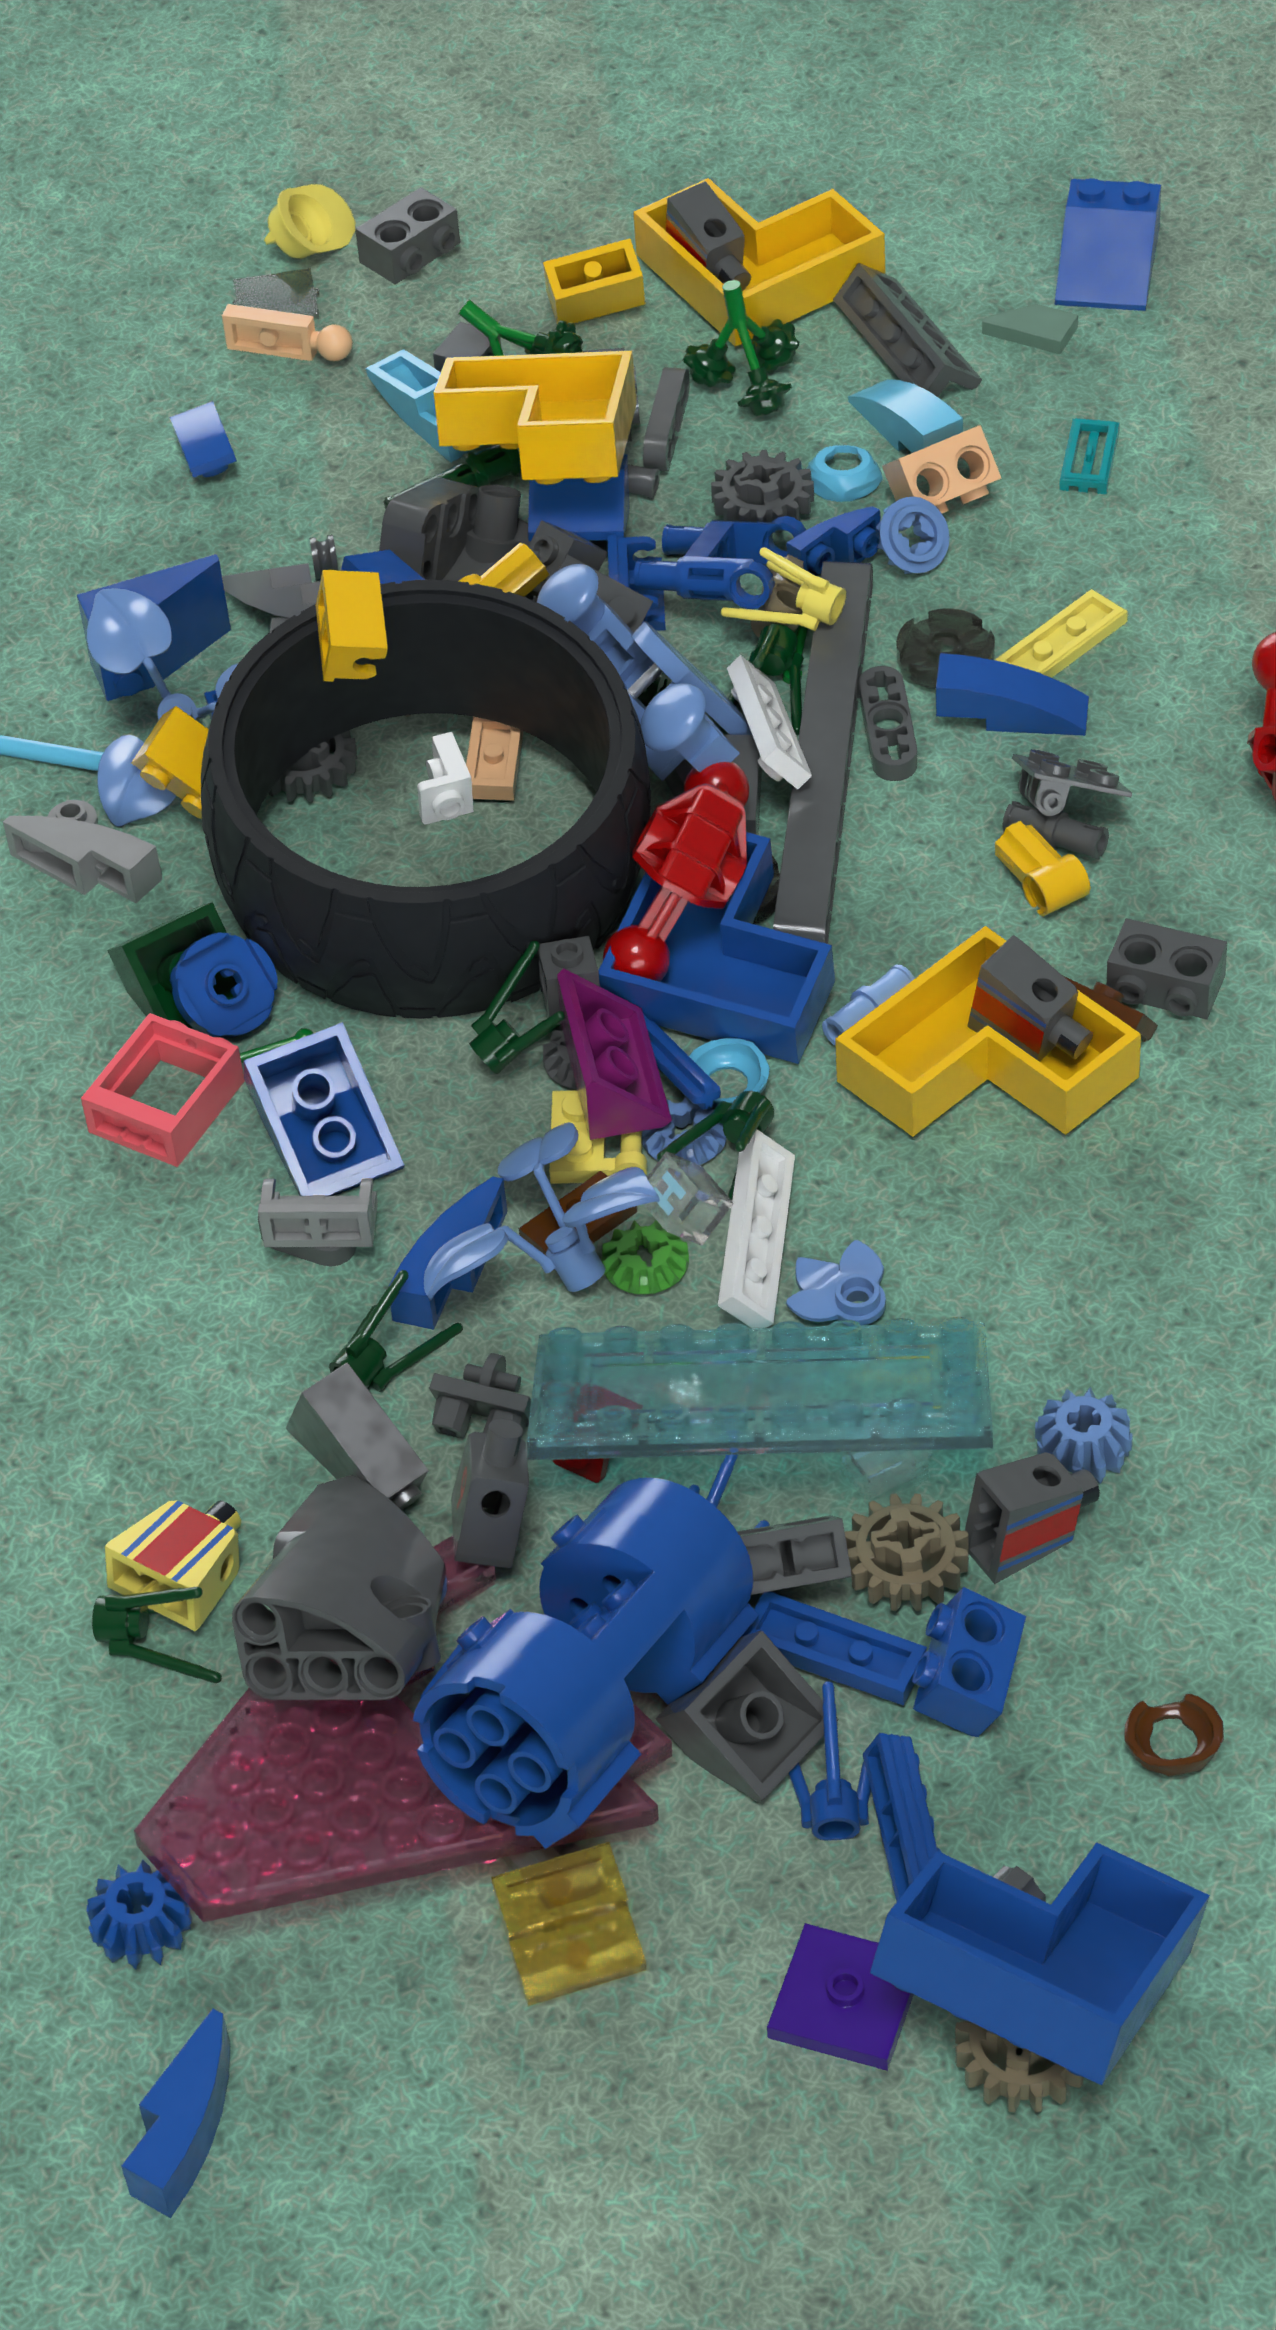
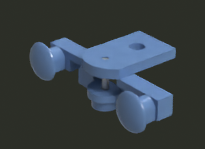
(675, 718)

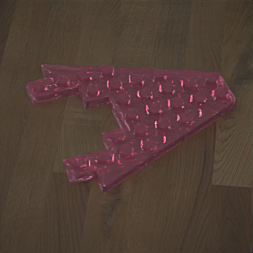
(336, 1800)

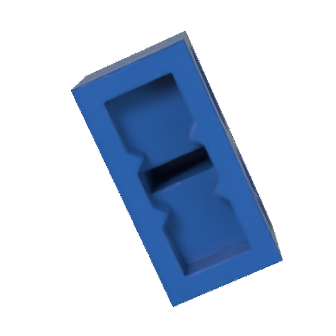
(968, 1662)

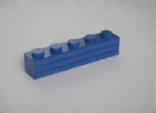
(900, 1807)

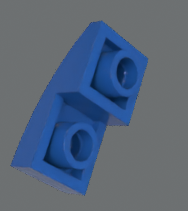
(203, 440)
(838, 539)

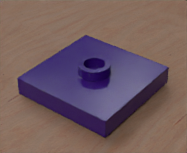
(835, 2001)

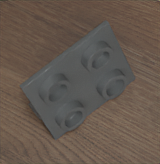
(1047, 781)

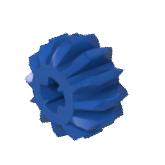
(137, 1915)

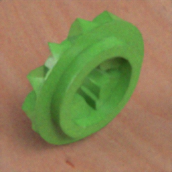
(628, 1270)

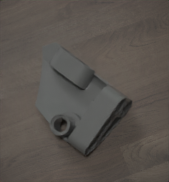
(454, 528)
(343, 1586)

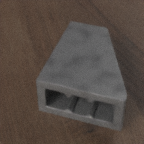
(354, 1436)

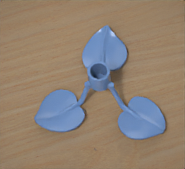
(121, 636)
(568, 1250)

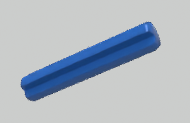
(681, 1068)

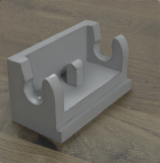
(318, 1218)

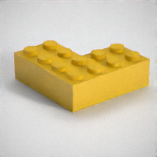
(792, 258)
(559, 409)
(921, 1058)

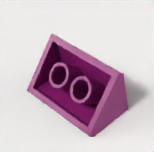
(610, 1060)

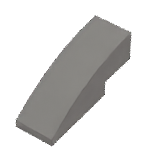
(85, 854)

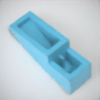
(409, 389)
(907, 414)

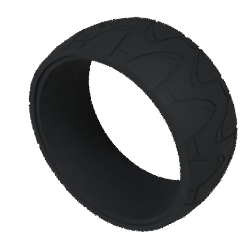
(443, 944)

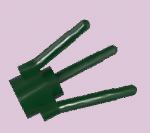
(777, 654)
(501, 1043)
(739, 1121)
(367, 1355)
(126, 1617)

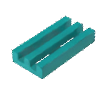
(1086, 479)

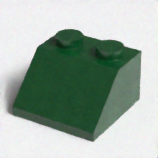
(149, 958)

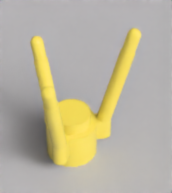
(816, 597)

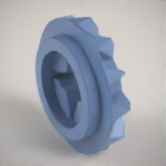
(927, 524)
(682, 1113)

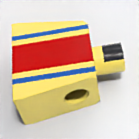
(174, 1551)

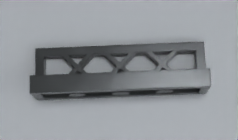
(902, 332)

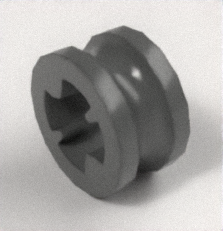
(323, 555)

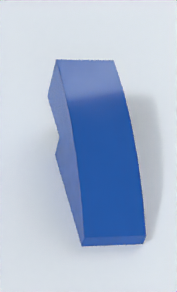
(1008, 697)
(477, 1207)
(181, 2119)

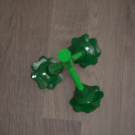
(557, 341)
(771, 348)

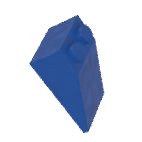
(1108, 244)
(196, 610)
(322, 1113)

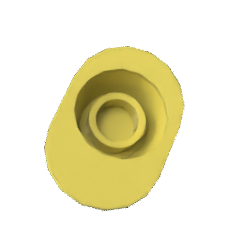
(310, 221)

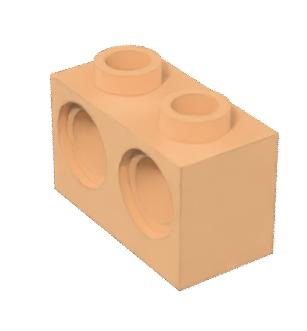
(940, 469)

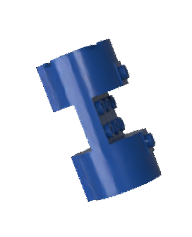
(541, 1705)

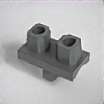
(460, 1398)

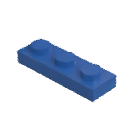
(839, 1647)

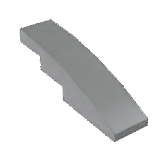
(275, 590)

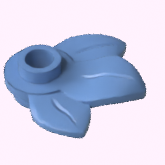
(831, 1288)

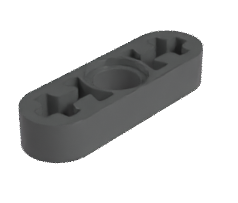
(666, 418)
(894, 708)

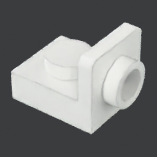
(449, 783)

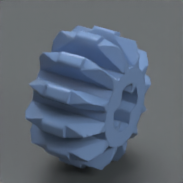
(1085, 1433)

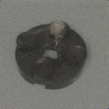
(921, 643)

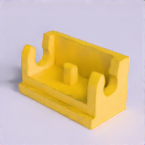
(350, 623)

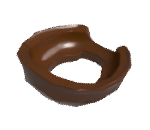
(1194, 1714)

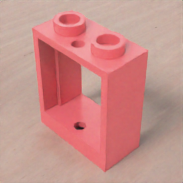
(148, 1130)

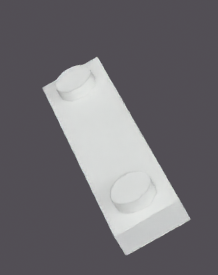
(768, 723)
(756, 1232)

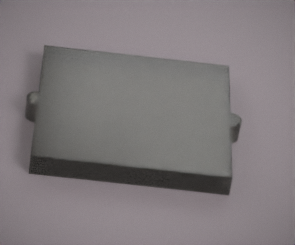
(279, 292)

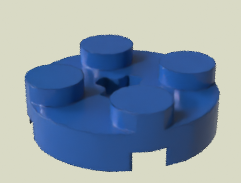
(214, 1013)

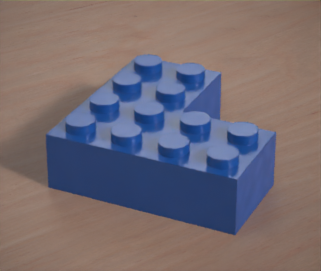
(730, 973)
(1044, 1975)

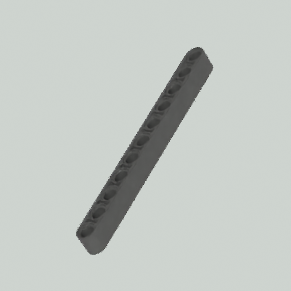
(827, 744)

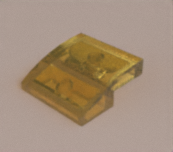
(568, 1923)

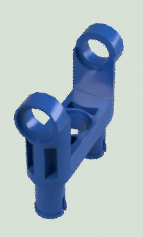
(715, 560)

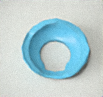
(844, 484)
(735, 1055)

